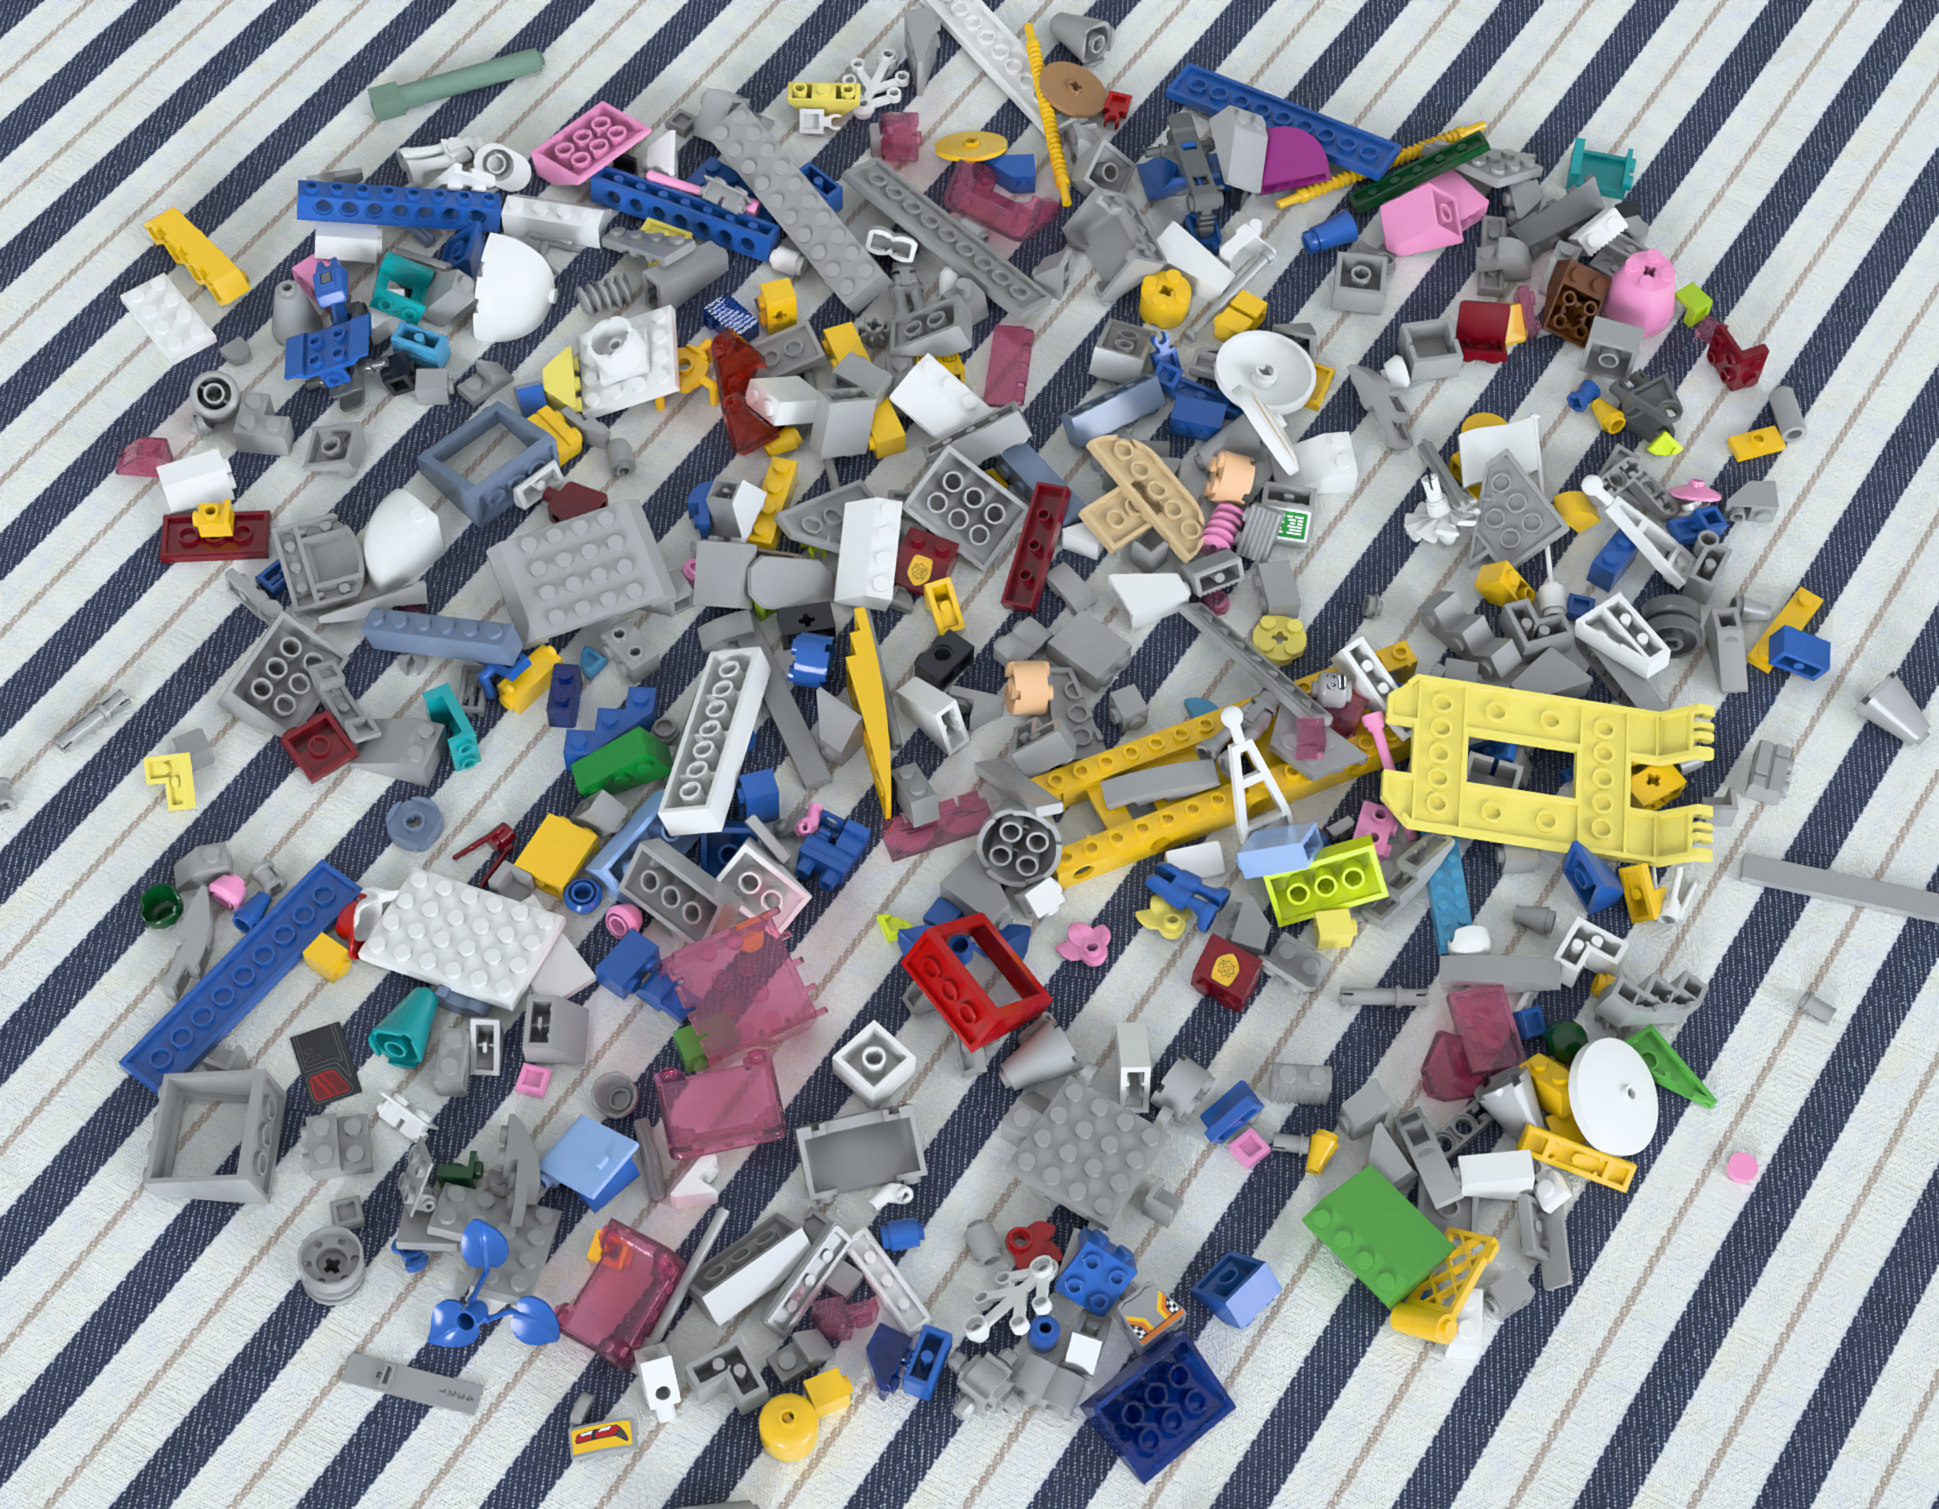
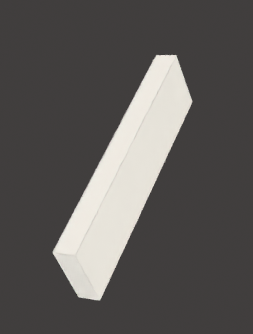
(888, 1283)

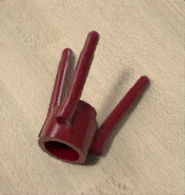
(498, 838)

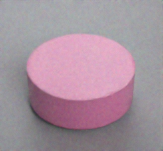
(1742, 1167)

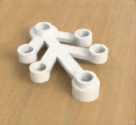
(887, 61)
(1038, 1275)

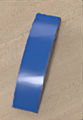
(1174, 383)

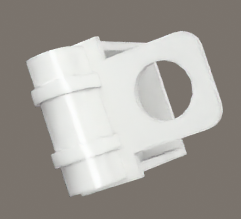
(1244, 246)

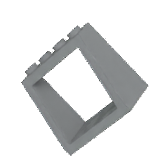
(259, 1141)

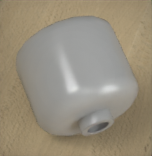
(218, 386)

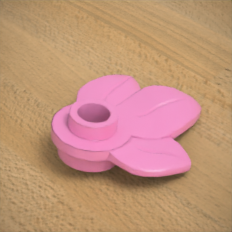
(1085, 944)

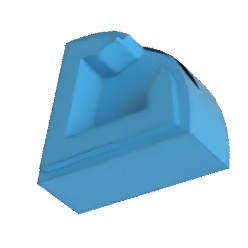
(591, 662)
(1198, 706)

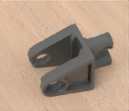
(1647, 404)

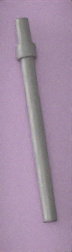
(685, 1281)

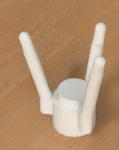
(1671, 910)

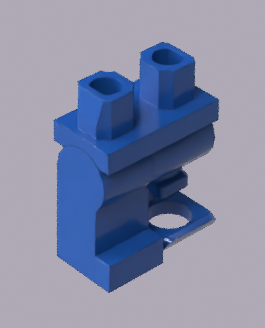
(831, 860)

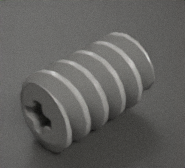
(604, 294)

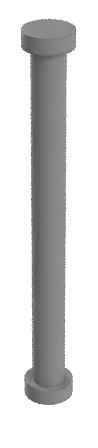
(1246, 277)

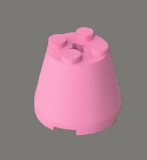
(1642, 293)

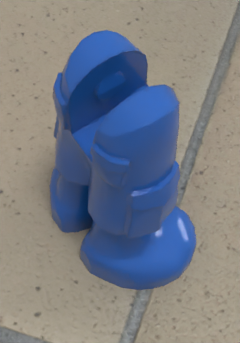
(1179, 888)

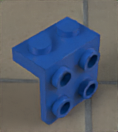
(1097, 1272)

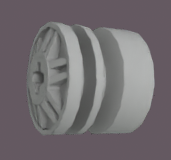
(333, 1250)

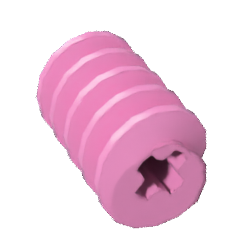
(1221, 528)

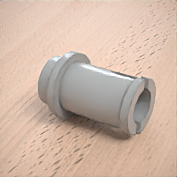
(1816, 1007)
(1291, 1143)

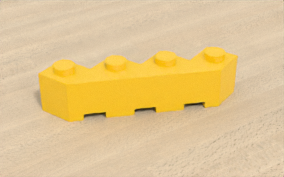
(201, 257)

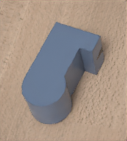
(461, 1004)

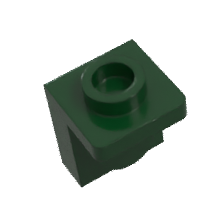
(461, 1175)

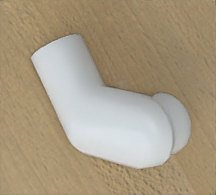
(891, 1194)

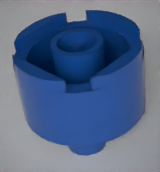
(812, 660)

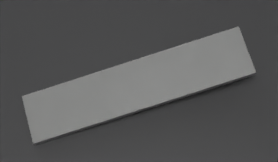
(412, 1384)

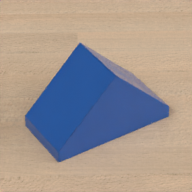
(530, 398)

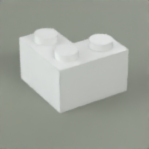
(1588, 948)

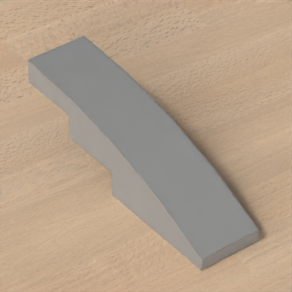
(1160, 782)
(1412, 873)
(1512, 972)

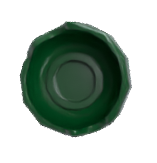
(161, 906)
(1565, 1040)

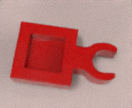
(1116, 107)

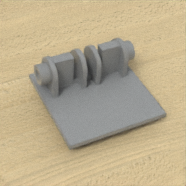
(414, 1182)

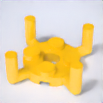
(697, 374)

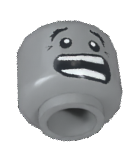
(1332, 689)

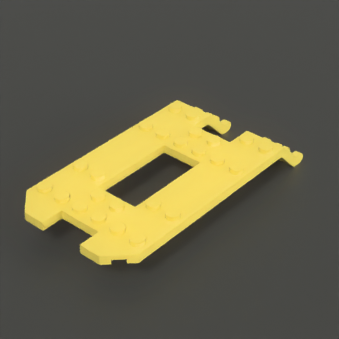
(1603, 744)

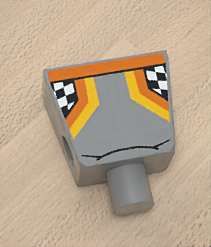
(1147, 1315)

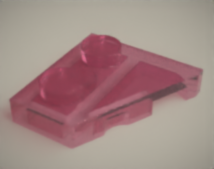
(1527, 300)

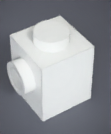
(1040, 898)

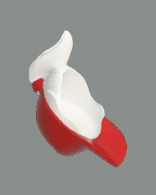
(361, 916)

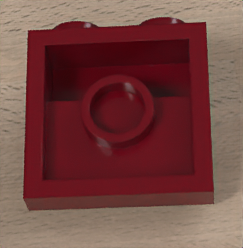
(318, 746)

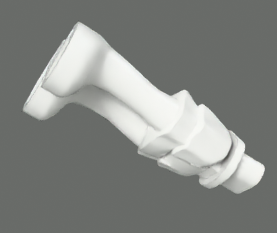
(451, 151)

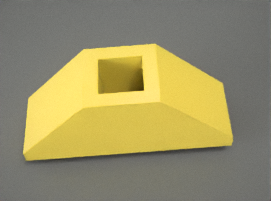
(832, 97)
(560, 382)

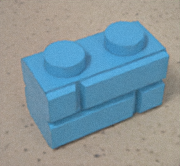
(422, 345)

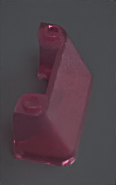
(973, 197)
(721, 1107)
(621, 1295)

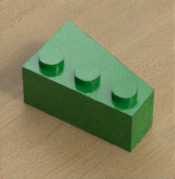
(623, 764)

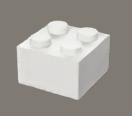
(874, 1064)

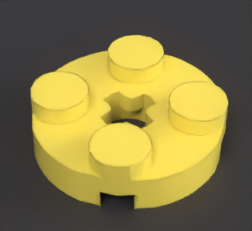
(1283, 627)

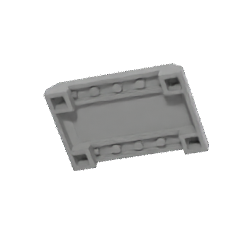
(580, 572)

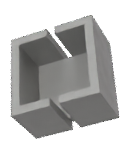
(1430, 349)
(1506, 775)

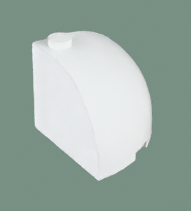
(512, 291)
(400, 541)

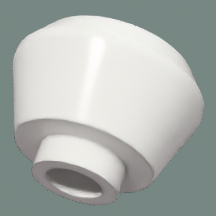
(1396, 372)

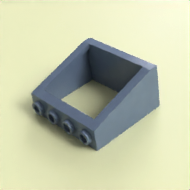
(494, 493)

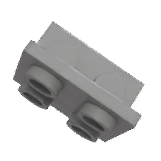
(1296, 963)

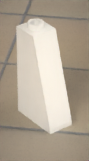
(1196, 264)

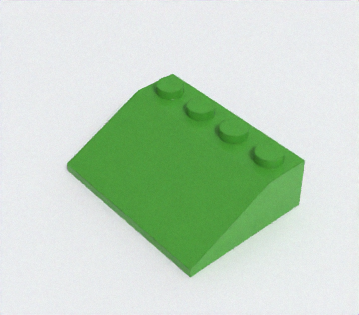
(1379, 1236)

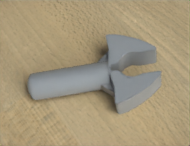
(405, 660)

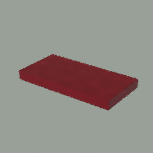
(184, 544)

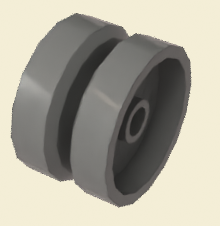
(1676, 622)

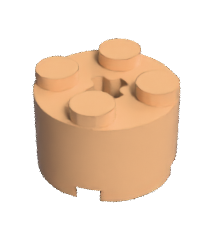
(1229, 478)
(1027, 687)

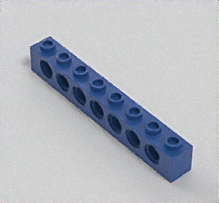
(397, 206)
(704, 219)

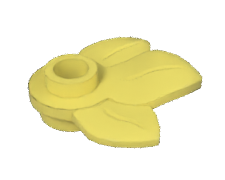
(1164, 917)

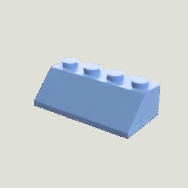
(613, 860)

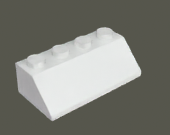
(555, 218)
(937, 399)
(868, 553)

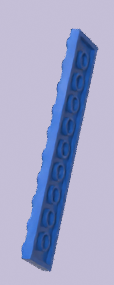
(1342, 143)
(241, 978)

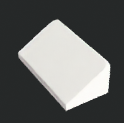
(533, 487)
(1200, 859)

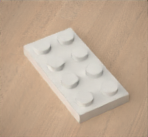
(168, 318)

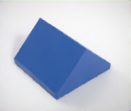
(465, 250)

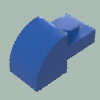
(699, 509)
(1687, 528)
(661, 995)

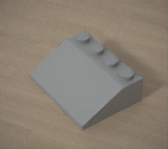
(965, 506)
(275, 683)

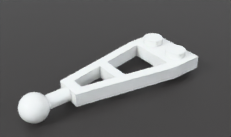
(1633, 523)
(1232, 718)

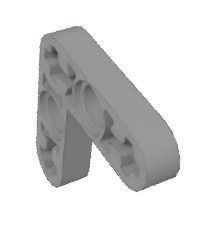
(1634, 480)

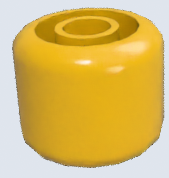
(788, 1427)

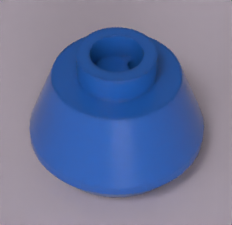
(583, 896)

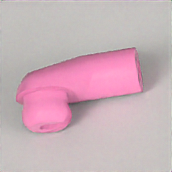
(809, 823)

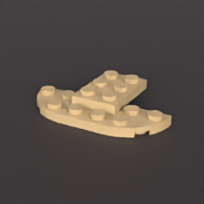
(1144, 499)

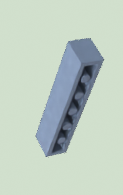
(442, 636)

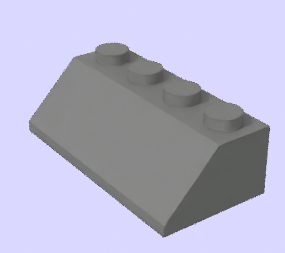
(678, 892)
(748, 1269)

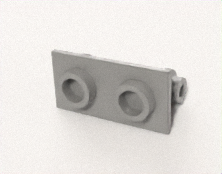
(734, 198)

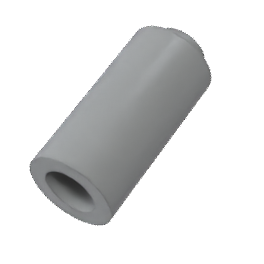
(1787, 414)

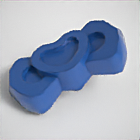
(414, 1259)

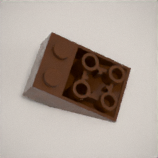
(1573, 301)

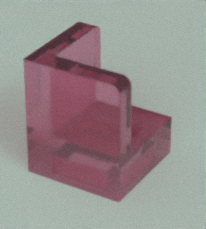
(1310, 738)

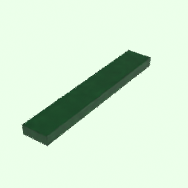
(1418, 172)

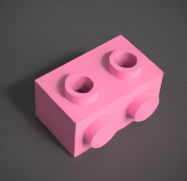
(1378, 822)

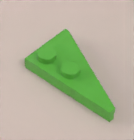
(1668, 1067)

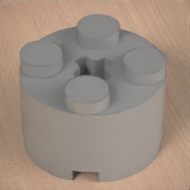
(1183, 1088)

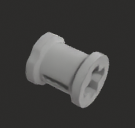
(7, 803)
(268, 878)

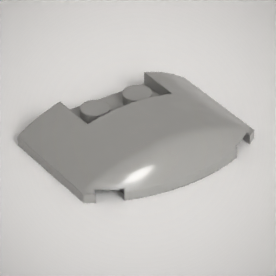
(319, 562)

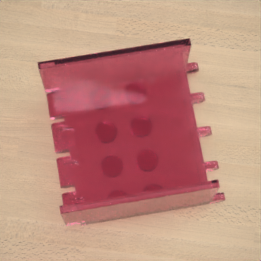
(742, 990)

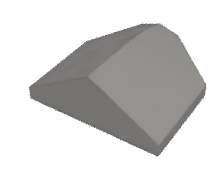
(351, 176)

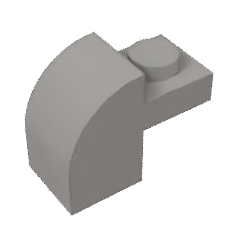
(1508, 255)

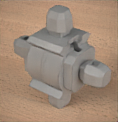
(985, 1383)

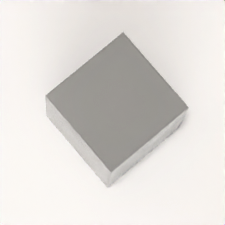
(198, 746)

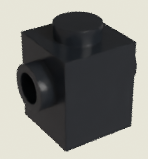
(400, 374)

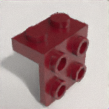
(1483, 330)
(1735, 366)

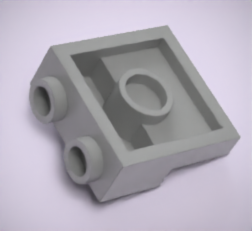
(337, 1146)

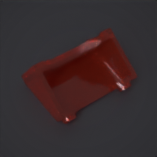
(734, 366)

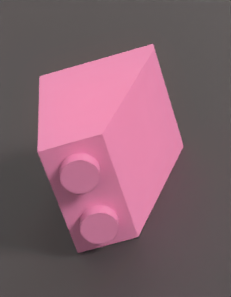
(1421, 221)

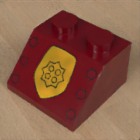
(924, 560)
(1226, 973)

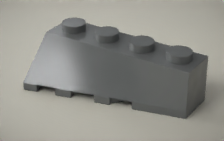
(1559, 218)

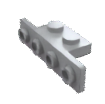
(1545, 1240)

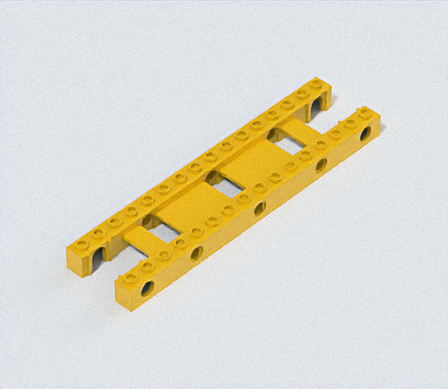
(1205, 811)

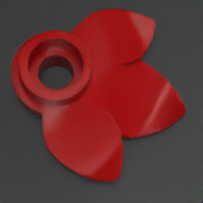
(1037, 1241)

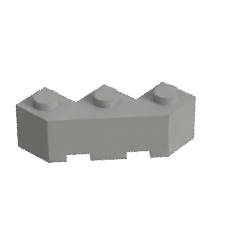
(1468, 635)
(1651, 1001)

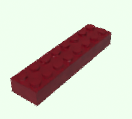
(1036, 547)

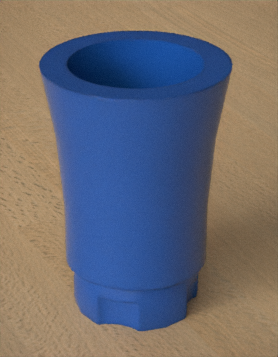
(1330, 233)

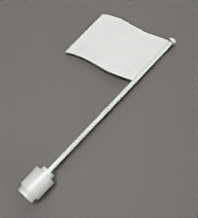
(1522, 440)

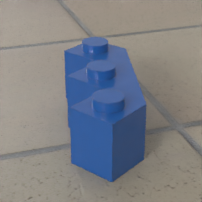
(612, 724)

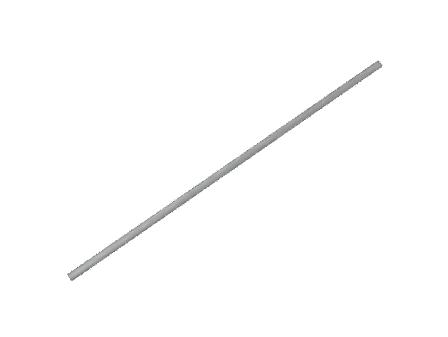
(893, 729)

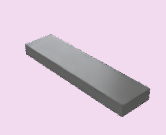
(1491, 282)
(806, 1279)

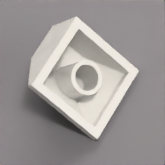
(663, 156)

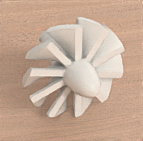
(1437, 516)

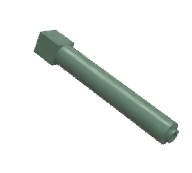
(392, 100)

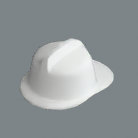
(509, 167)

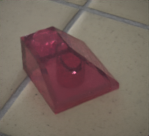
(1446, 1072)

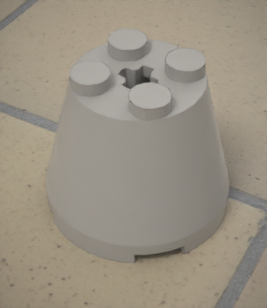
(1018, 845)

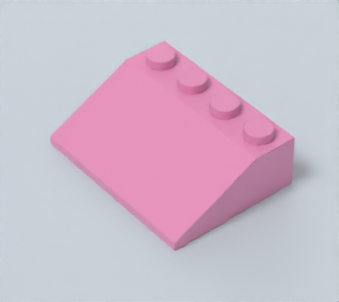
(587, 145)

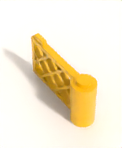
(1429, 1317)

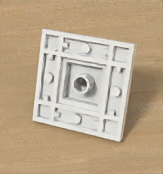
(628, 361)

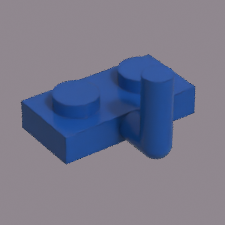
(508, 672)

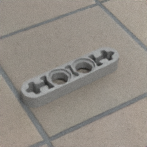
(1454, 1138)

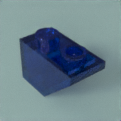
(886, 1356)

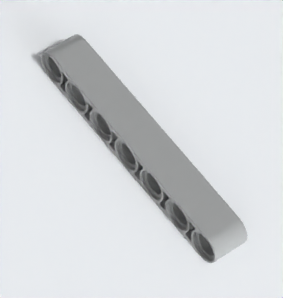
(1629, 690)

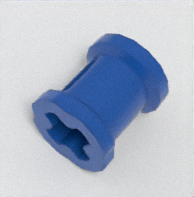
(1584, 395)

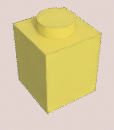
(1333, 929)

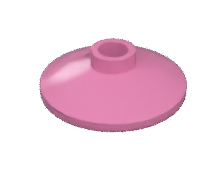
(1695, 491)

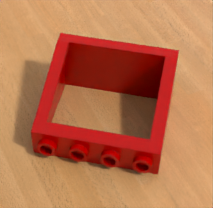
(960, 996)

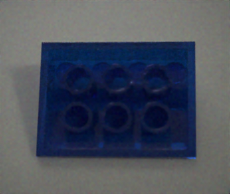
(1158, 1405)

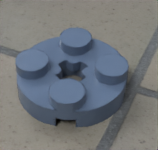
(414, 838)

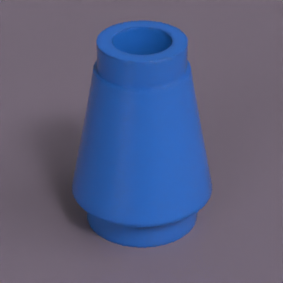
(251, 912)

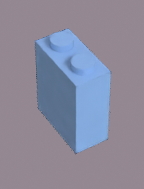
(1280, 850)

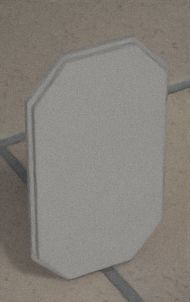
(788, 582)

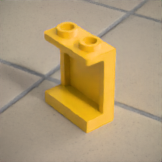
(557, 854)

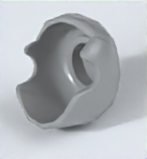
(614, 1095)

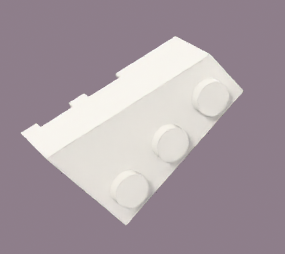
(1623, 636)

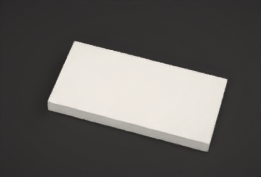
(563, 969)

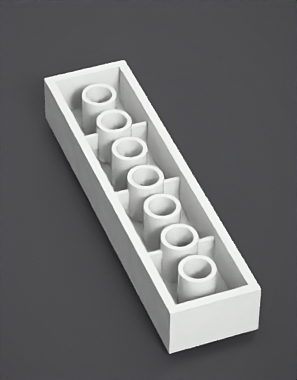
(714, 742)

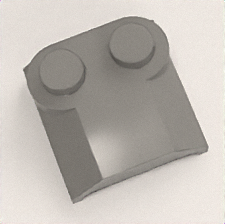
(336, 448)

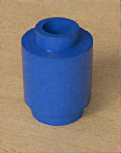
(901, 1234)
(1045, 1341)

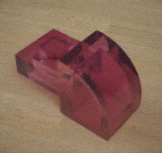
(838, 1320)

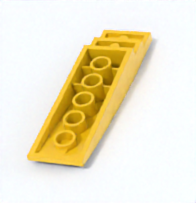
(868, 700)

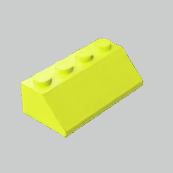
(1336, 880)

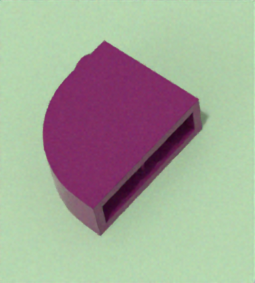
(1292, 160)

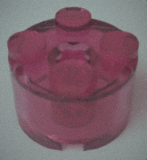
(900, 136)

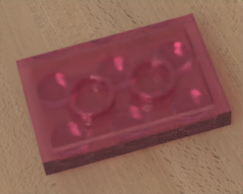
(1486, 1030)

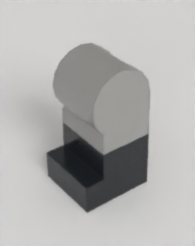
(1636, 227)

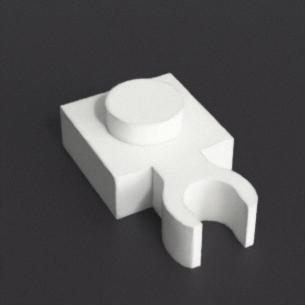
(814, 121)
(1550, 1189)

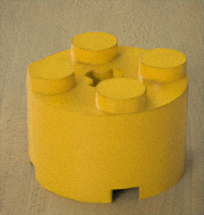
(1165, 299)

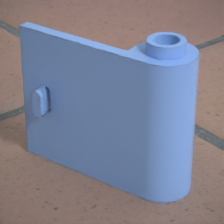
(586, 1157)

